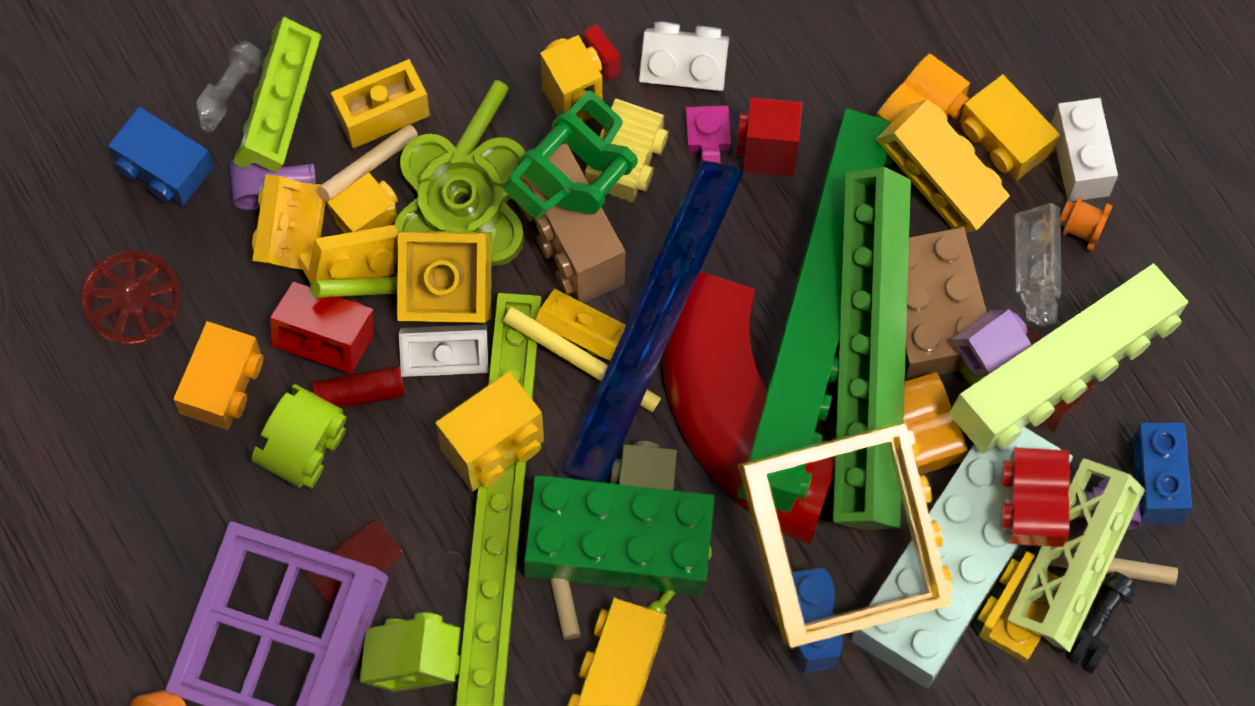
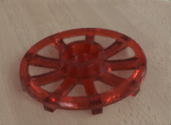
(130, 295)

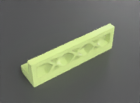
(1088, 564)

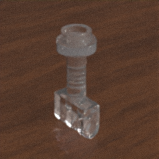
(212, 101)

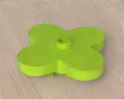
(444, 175)

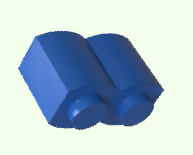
(816, 601)

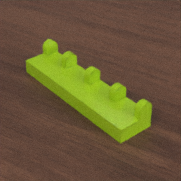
(278, 96)

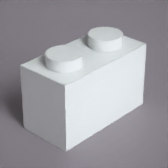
(1084, 149)

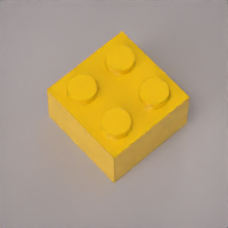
(444, 276)
(491, 432)

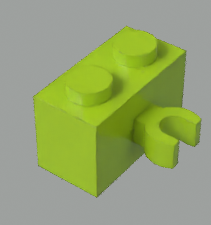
(411, 653)

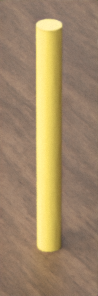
(567, 350)

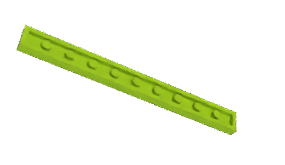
(497, 532)

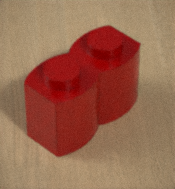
(1037, 497)

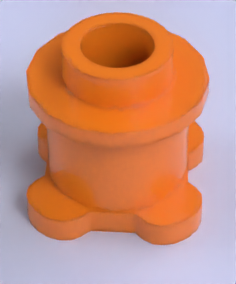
(1084, 220)

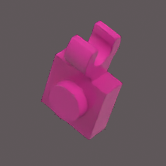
(708, 131)

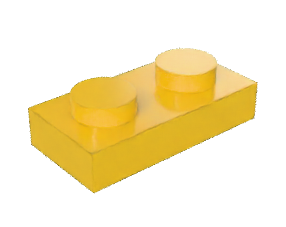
(581, 324)

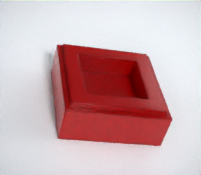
(605, 50)

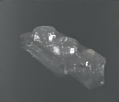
(1039, 262)

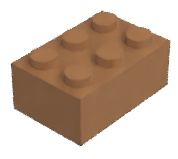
(581, 243)
(940, 301)

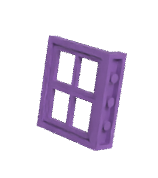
(334, 653)

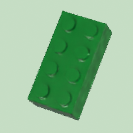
(619, 535)

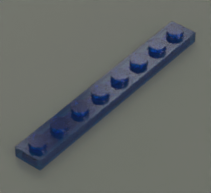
(652, 322)

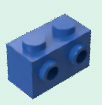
(160, 157)

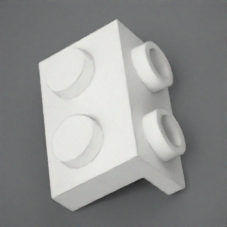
(684, 57)

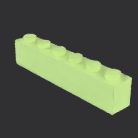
(1068, 359)

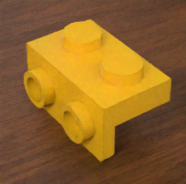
(287, 221)
(352, 255)

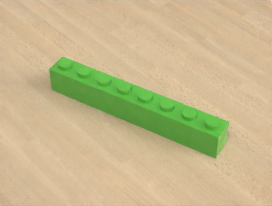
(872, 343)

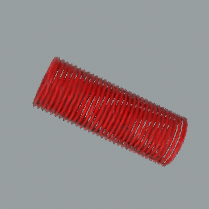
(376, 389)

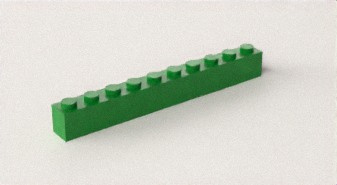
(812, 326)

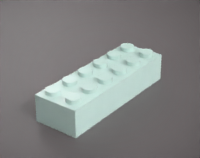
(971, 549)

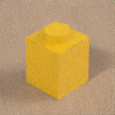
(364, 205)

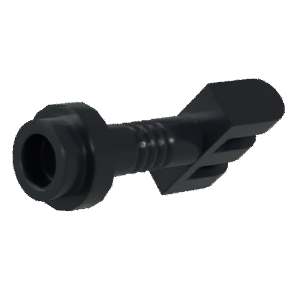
(1118, 589)

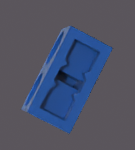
(1163, 472)

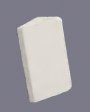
(443, 350)

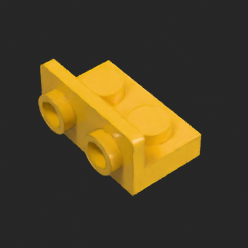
(997, 629)

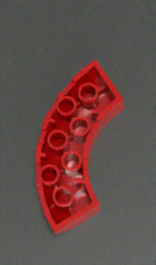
(721, 395)

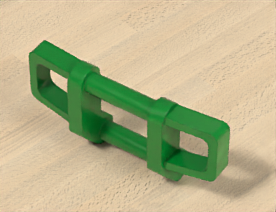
(596, 152)

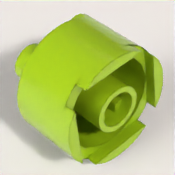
(299, 436)

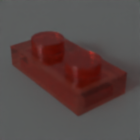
(368, 546)

